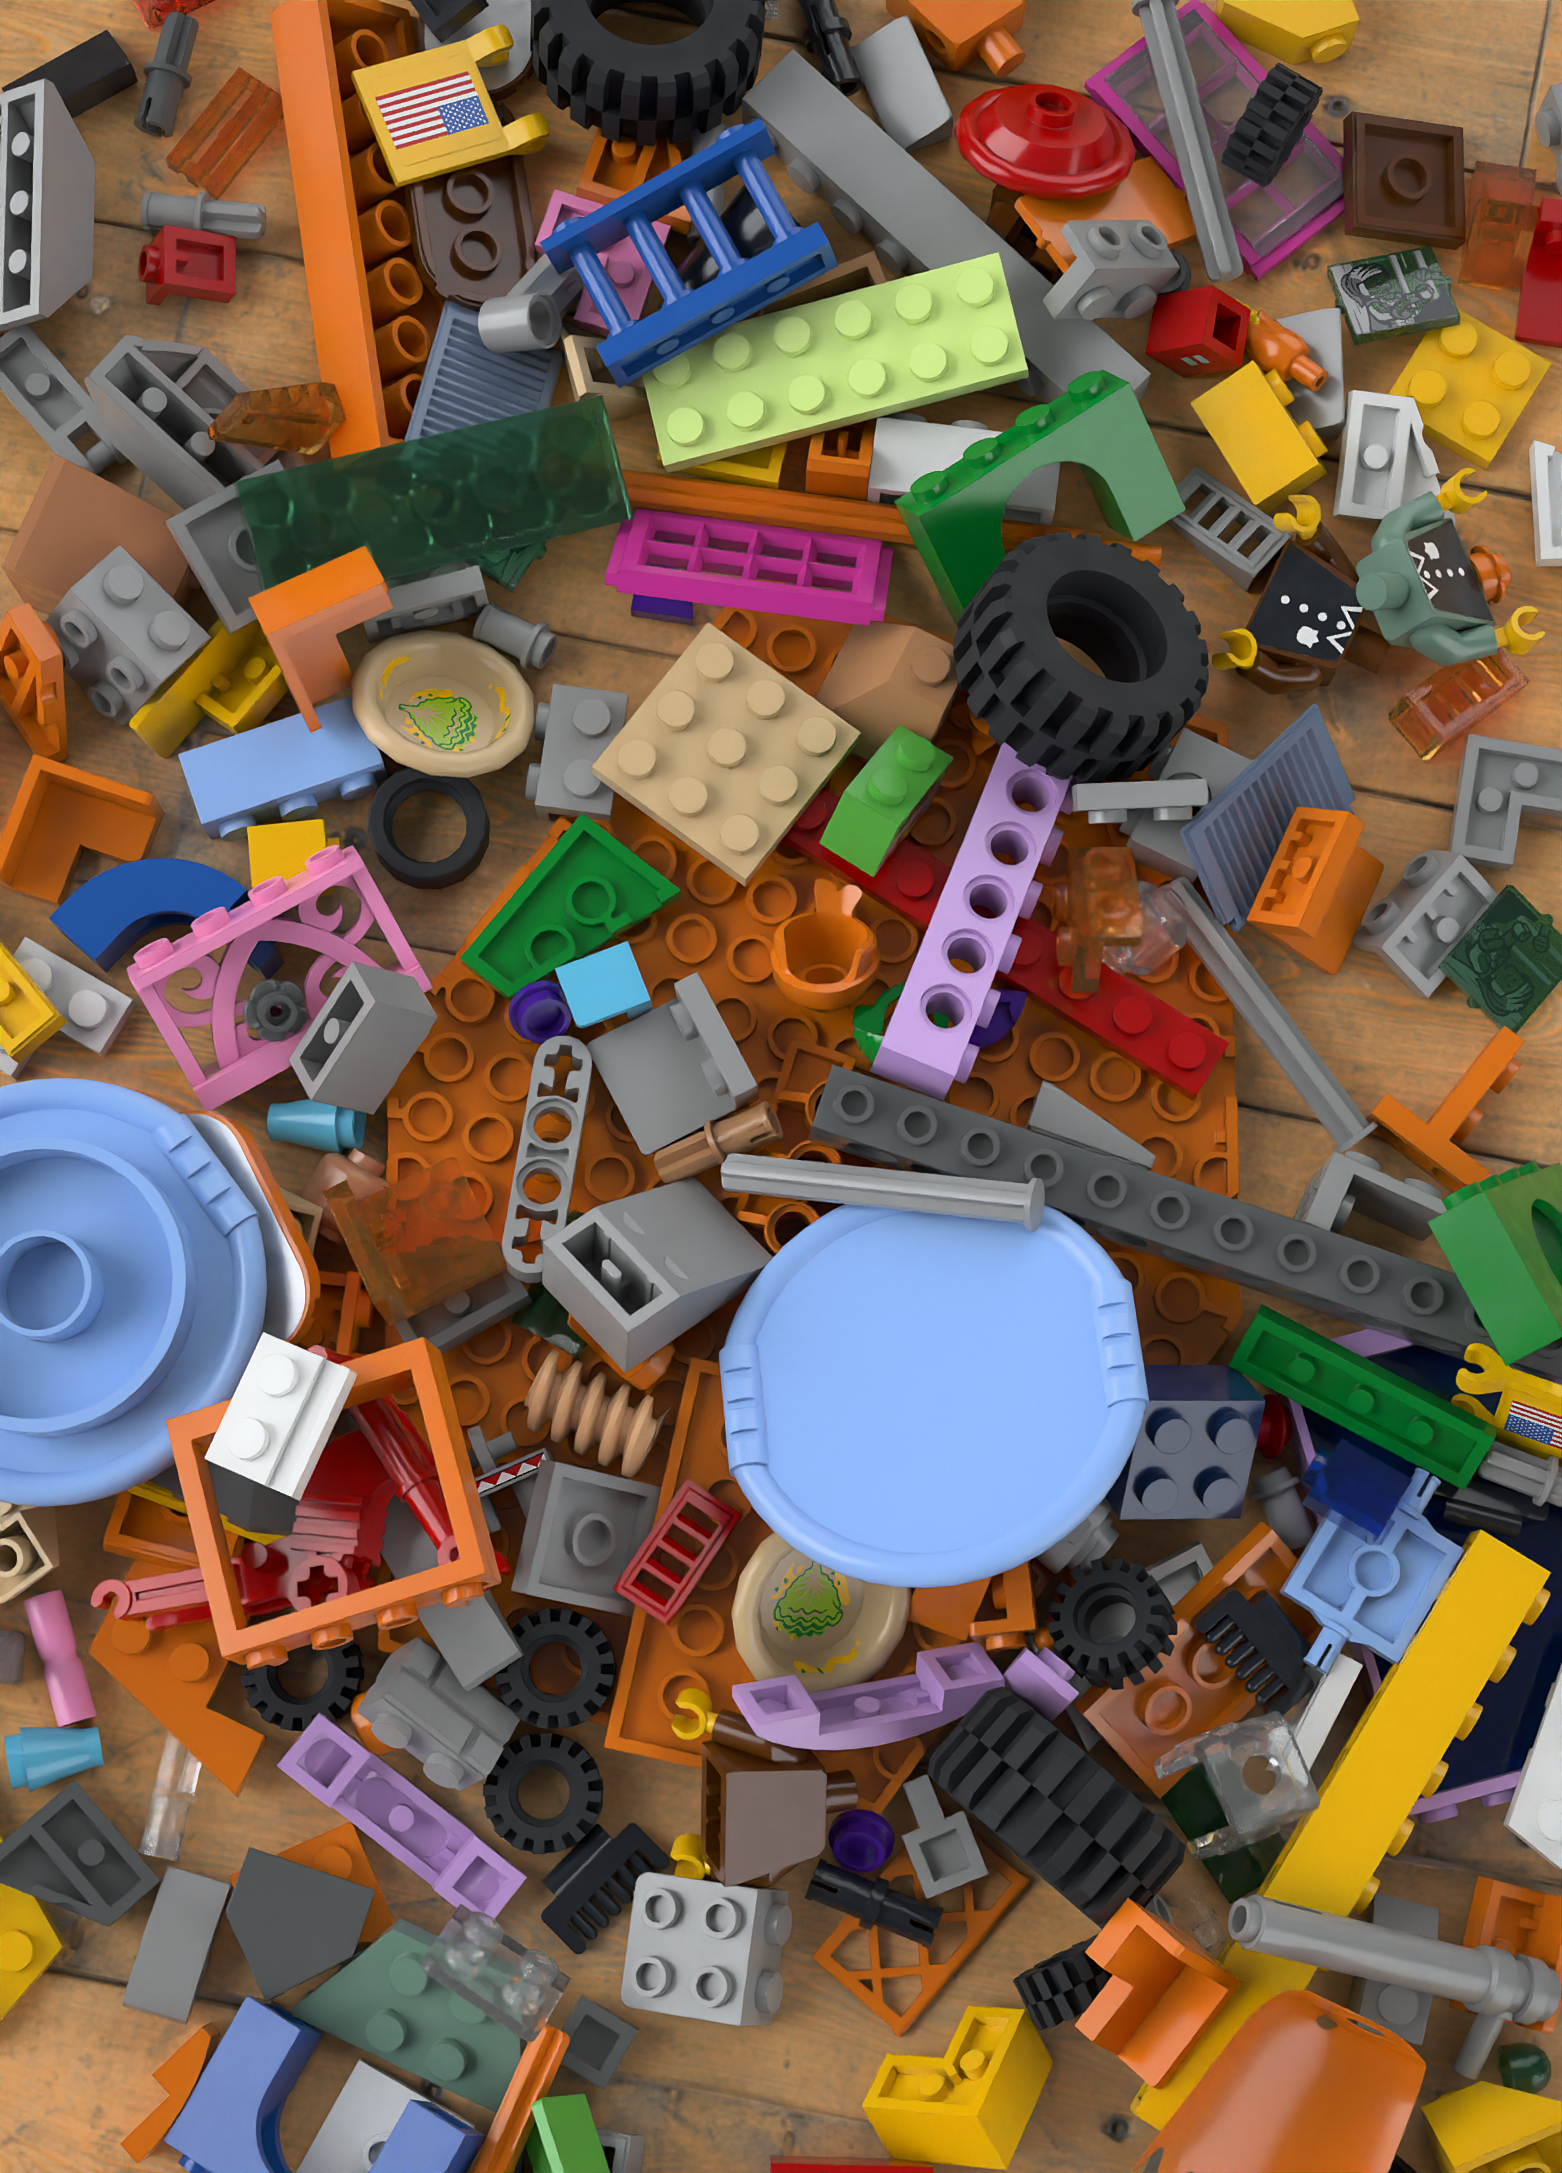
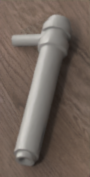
(1481, 1977)

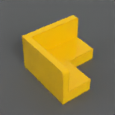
(970, 2101)

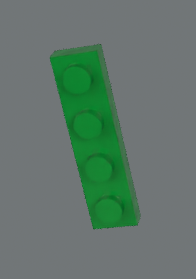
(1363, 1397)

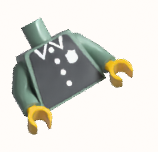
(1427, 587)

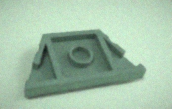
(412, 2020)

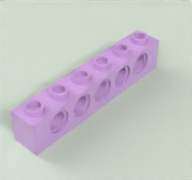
(915, 1048)

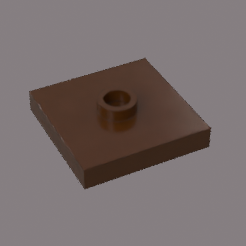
(1404, 180)

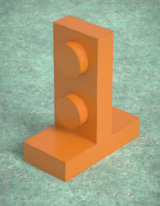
(1428, 1142)

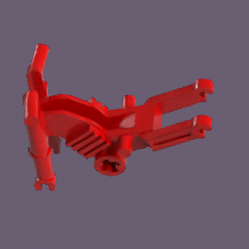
(334, 1530)

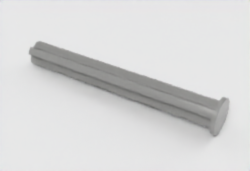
(1190, 138)
(1271, 1022)
(886, 1188)

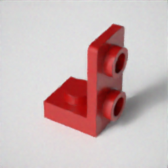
(1541, 288)

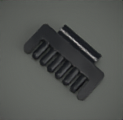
(1487, 1506)
(1272, 1637)
(584, 1873)

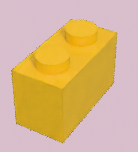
(1260, 435)

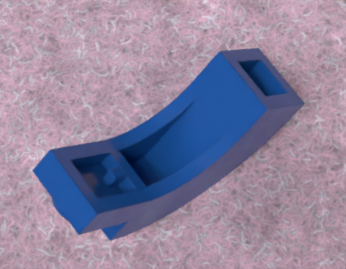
(146, 895)

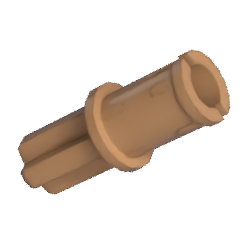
(712, 1146)

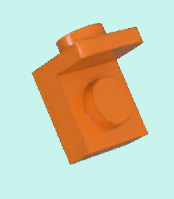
(1017, 1594)

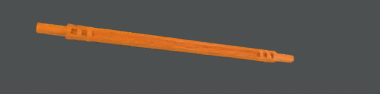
(814, 511)

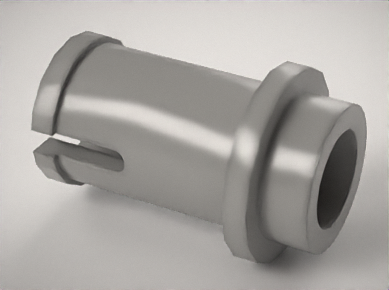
(516, 636)
(1283, 1507)

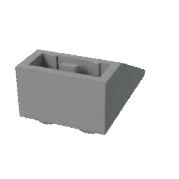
(650, 1267)

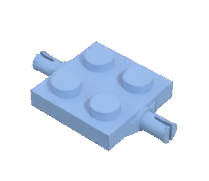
(1375, 1590)

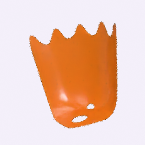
(1296, 2096)

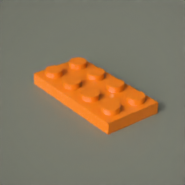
(1194, 1685)

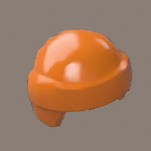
(827, 954)

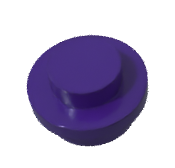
(540, 1011)
(861, 1840)

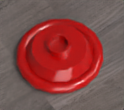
(1045, 142)

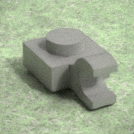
(942, 1846)

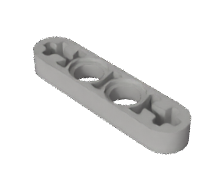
(547, 1158)

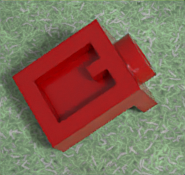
(188, 265)

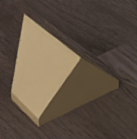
(592, 378)

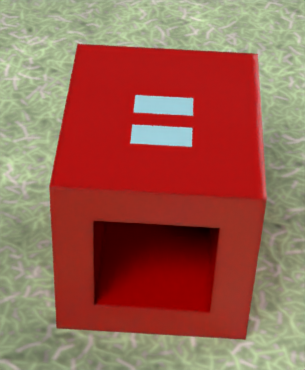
(1198, 331)

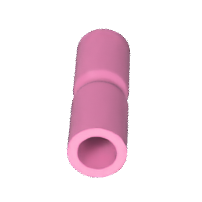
(62, 1666)

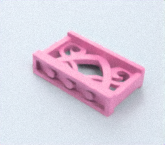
(241, 1058)

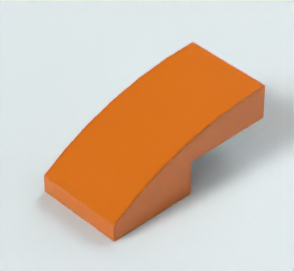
(178, 2078)

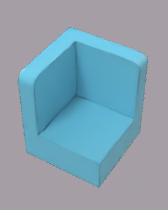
(604, 986)

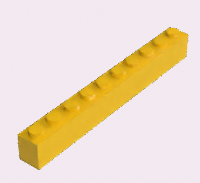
(1378, 1779)

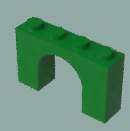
(1096, 424)
(1508, 1254)

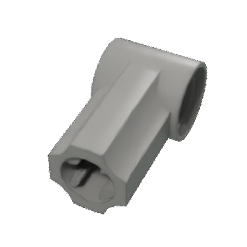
(531, 311)

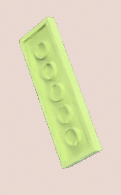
(837, 363)

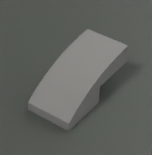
(176, 1945)

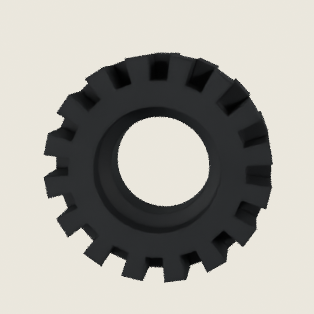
(1271, 125)
(1130, 1653)
(595, 1679)
(296, 1713)
(582, 1807)
(1061, 1986)

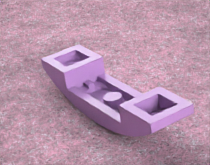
(870, 1713)
(401, 1818)

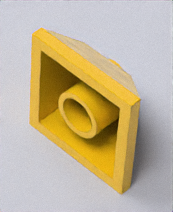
(1494, 2131)

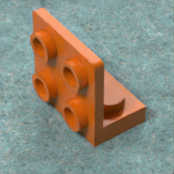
(1317, 887)

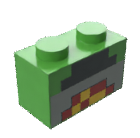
(886, 800)

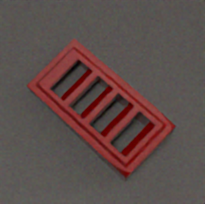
(647, 1599)

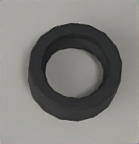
(428, 874)

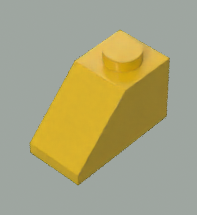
(1292, 28)

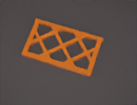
(932, 1975)

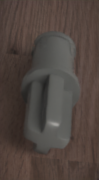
(167, 75)

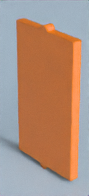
(1141, 196)

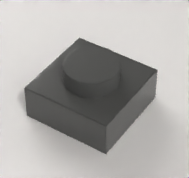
(596, 2041)

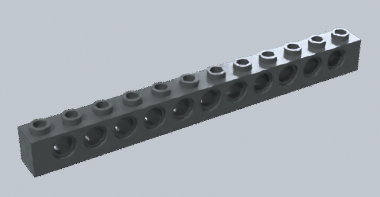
(1164, 1217)

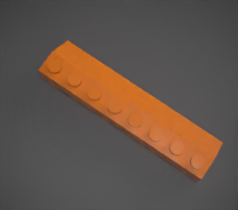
(362, 280)

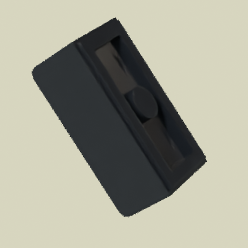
(85, 73)

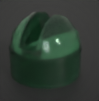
(1523, 2067)

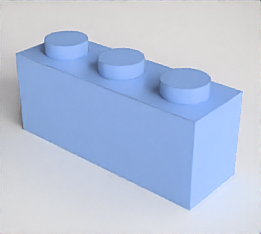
(281, 770)

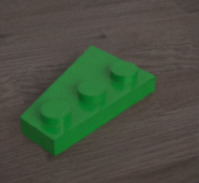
(567, 908)

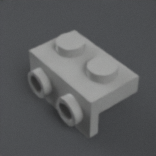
(1115, 271)
(575, 734)

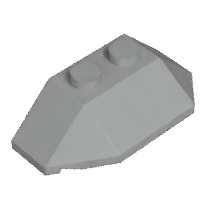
(43, 205)
(158, 411)

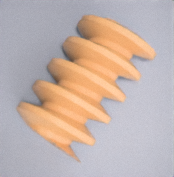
(592, 1415)

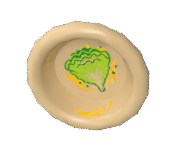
(443, 703)
(813, 1620)

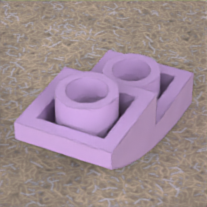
(1041, 1682)

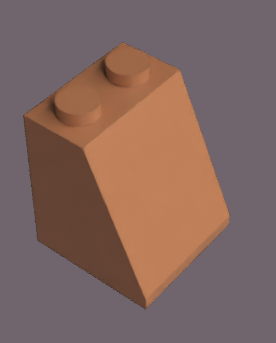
(79, 523)

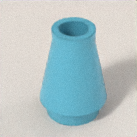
(317, 1125)
(50, 1754)

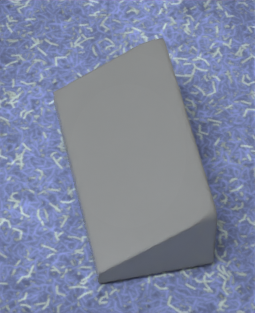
(903, 86)
(1326, 406)

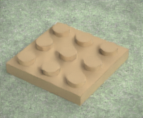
(726, 753)

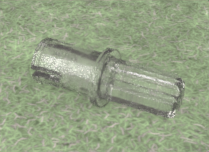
(170, 1802)

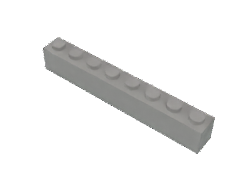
(917, 219)

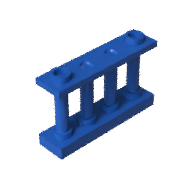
(741, 284)

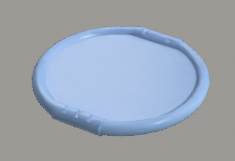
(120, 1287)
(931, 1391)

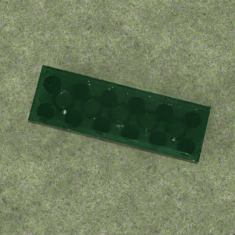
(441, 495)

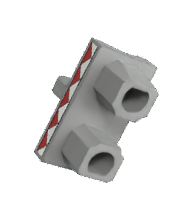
(519, 1474)

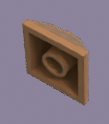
(890, 679)

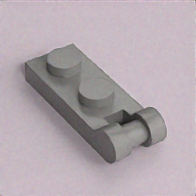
(52, 400)

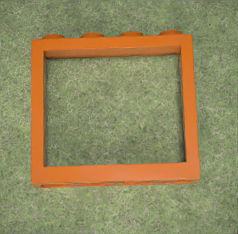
(388, 1604)

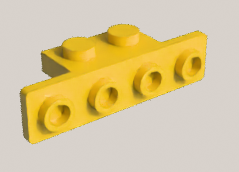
(227, 679)

